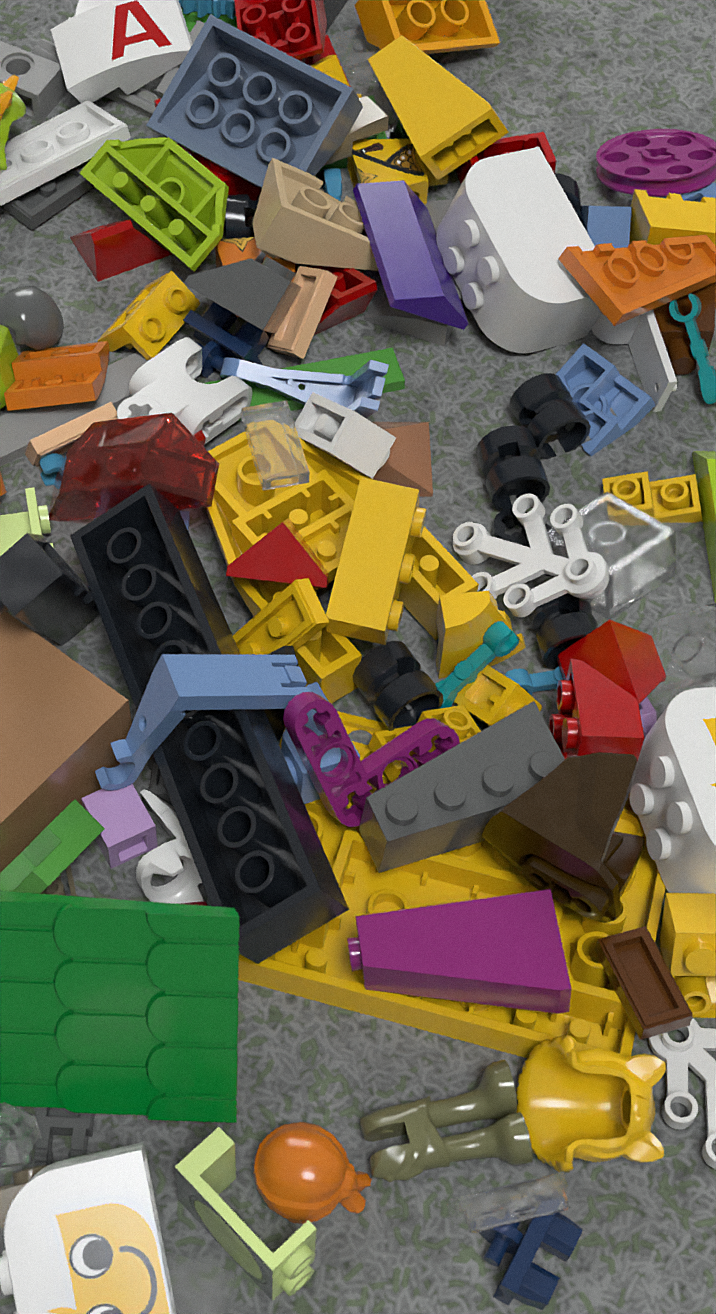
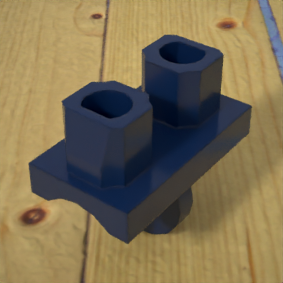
(212, 330)
(522, 1277)

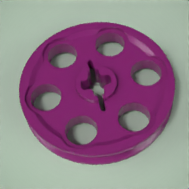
(657, 162)

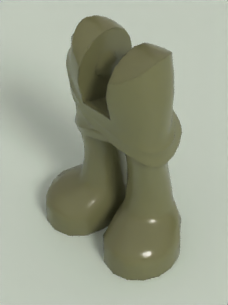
(427, 1150)

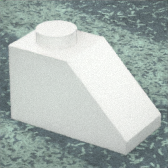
(344, 434)

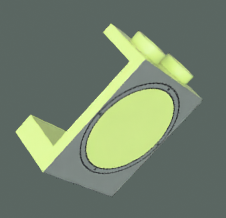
(201, 1180)

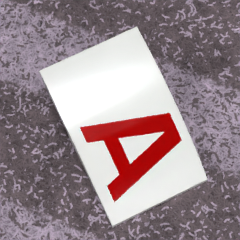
(120, 46)

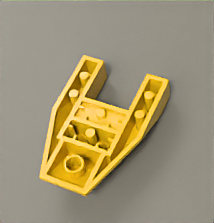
(321, 514)

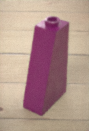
(468, 951)

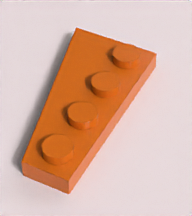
(642, 275)

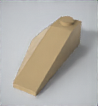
(307, 224)

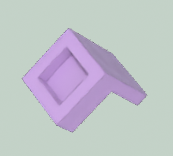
(126, 822)

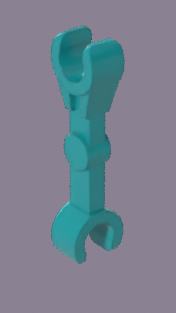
(698, 348)
(497, 641)

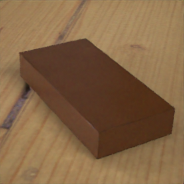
(643, 982)

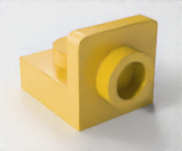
(493, 697)

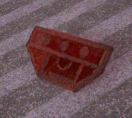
(125, 456)

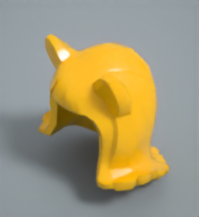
(588, 1104)

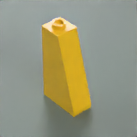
(436, 109)

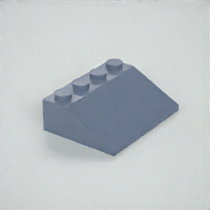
(252, 104)

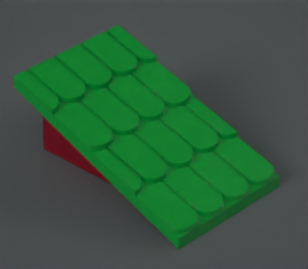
(119, 1006)

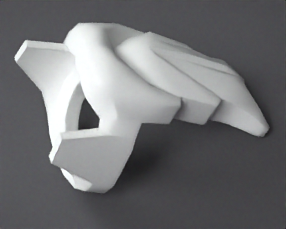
(166, 860)

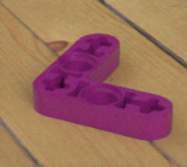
(351, 773)

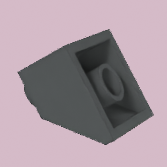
(250, 290)

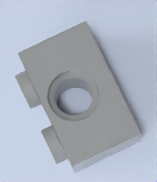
(39, 81)

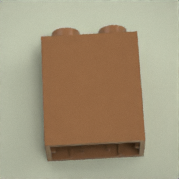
(51, 734)

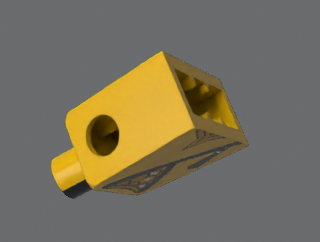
(390, 161)

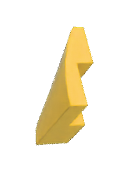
(461, 628)

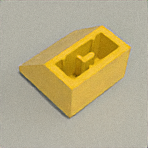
(690, 948)

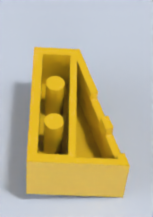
(670, 217)
(375, 561)

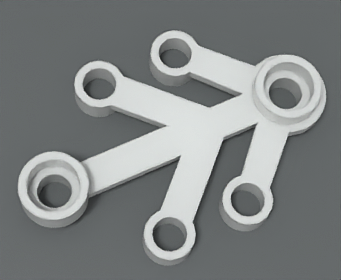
(581, 575)
(677, 1059)

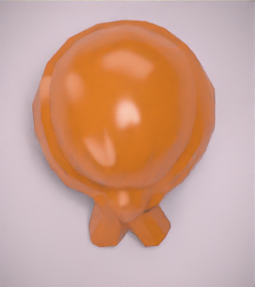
(307, 1173)

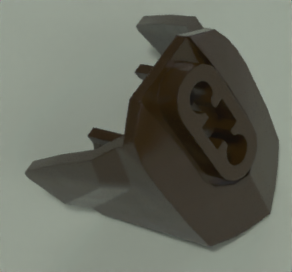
(566, 836)

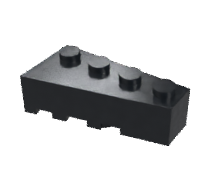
(44, 590)

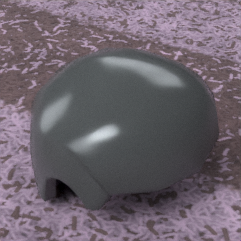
(32, 317)

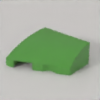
(51, 851)

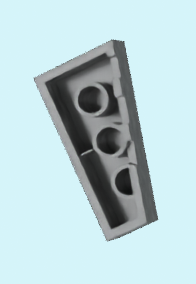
(458, 792)

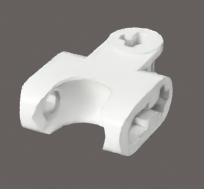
(169, 386)

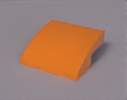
(58, 376)

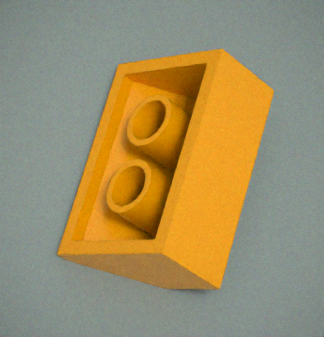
(429, 24)

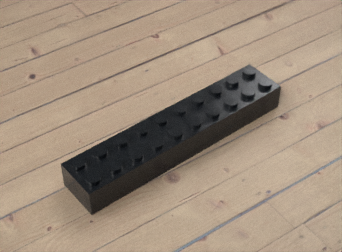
(217, 765)

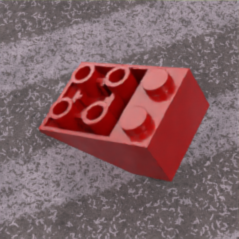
(287, 25)

